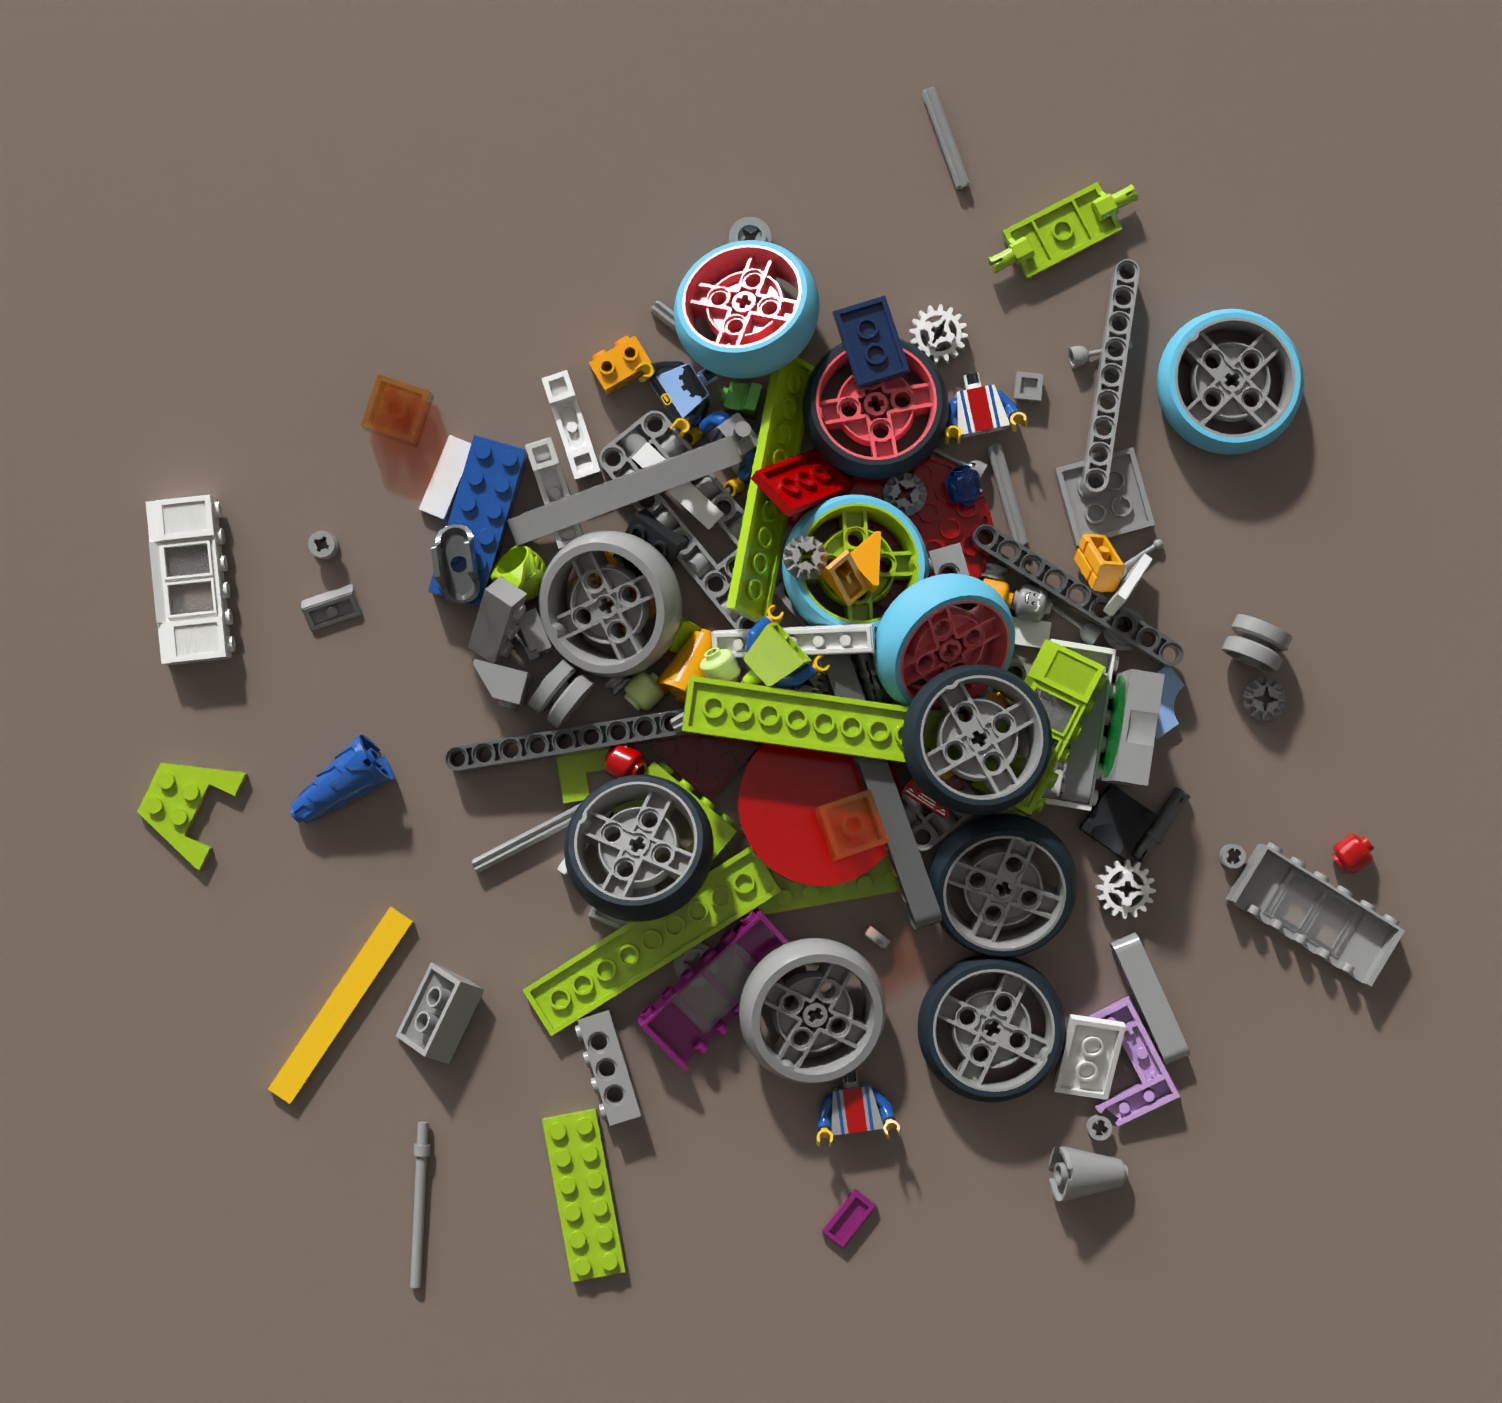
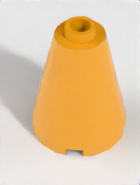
(684, 664)

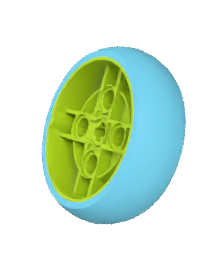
(852, 516)

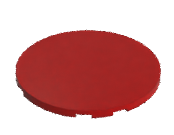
(938, 520)
(779, 817)

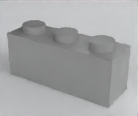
(497, 620)

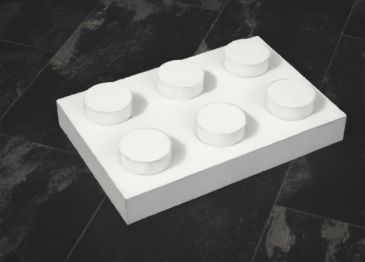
(1089, 1056)

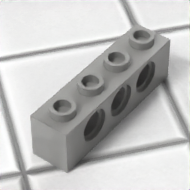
(629, 1105)

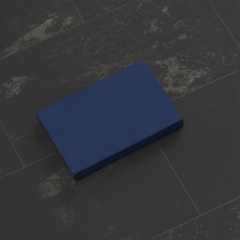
(871, 342)

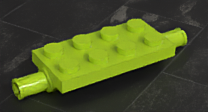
(1062, 230)

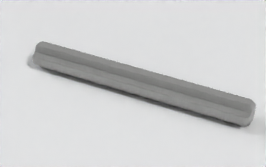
(523, 841)

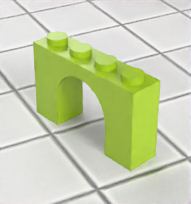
(721, 826)

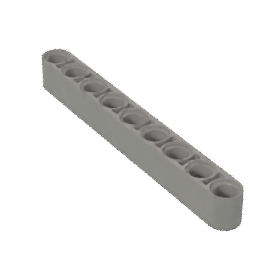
(1110, 365)
(624, 490)

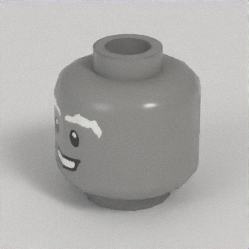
(1031, 603)

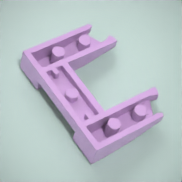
(1156, 1083)

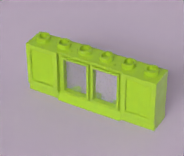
(1066, 689)

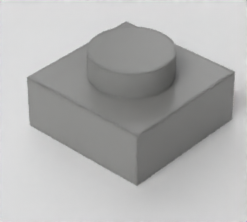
(1028, 386)

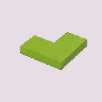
(574, 772)

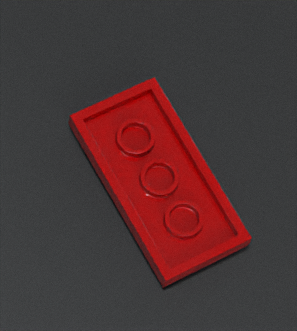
(801, 482)

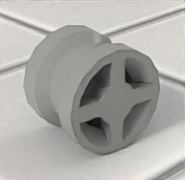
(328, 547)

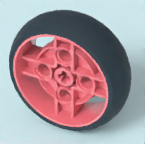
(885, 461)

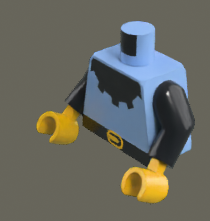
(680, 391)

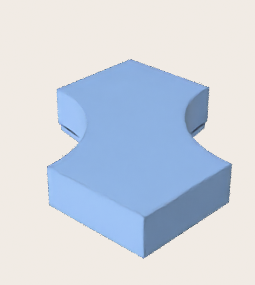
(1171, 687)

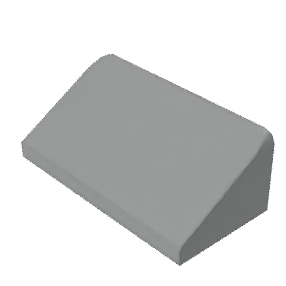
(331, 607)

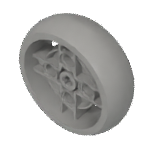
(588, 558)
(836, 967)

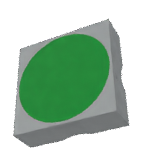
(1131, 728)

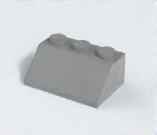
(439, 1013)

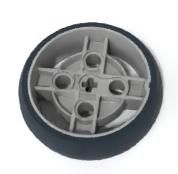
(1002, 783)
(592, 827)
(1049, 902)
(969, 1076)

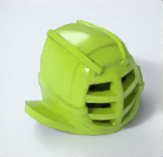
(521, 568)

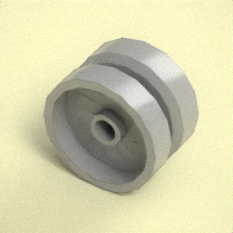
(1256, 643)
(557, 691)

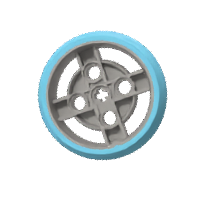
(1265, 416)

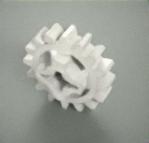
(946, 339)
(1125, 900)

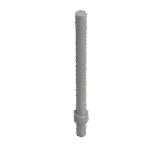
(421, 1151)

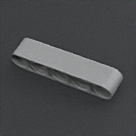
(1080, 765)
(1150, 998)

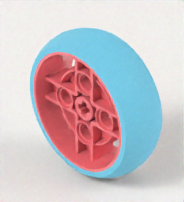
(744, 283)
(929, 634)

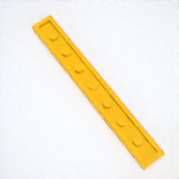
(340, 1005)

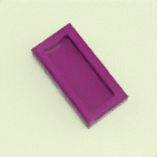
(848, 1218)

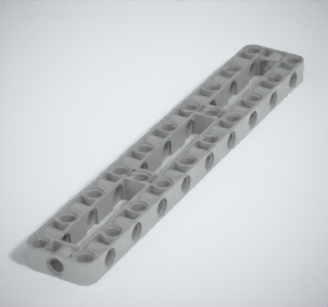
(703, 568)

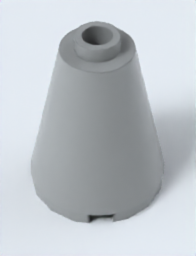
(1083, 1173)

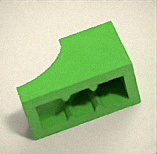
(742, 399)

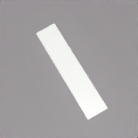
(686, 493)

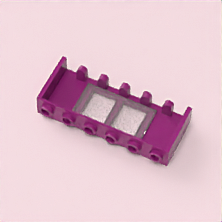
(710, 991)

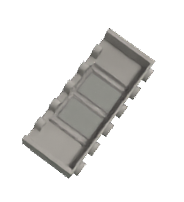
(1315, 913)

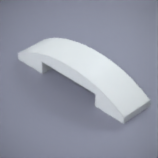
(571, 425)
(551, 482)

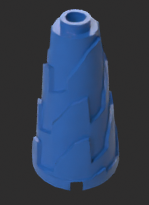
(350, 776)

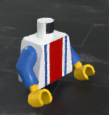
(980, 411)

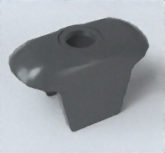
(449, 544)

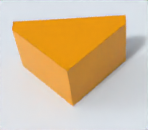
(868, 560)
(845, 578)

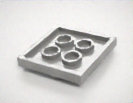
(1117, 510)

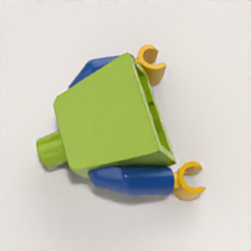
(776, 656)

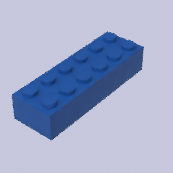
(485, 503)

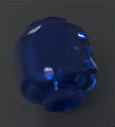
(963, 486)

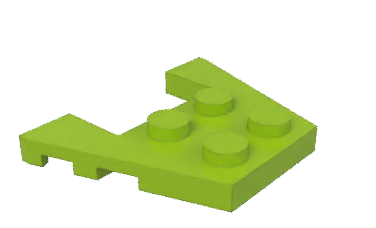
(176, 799)

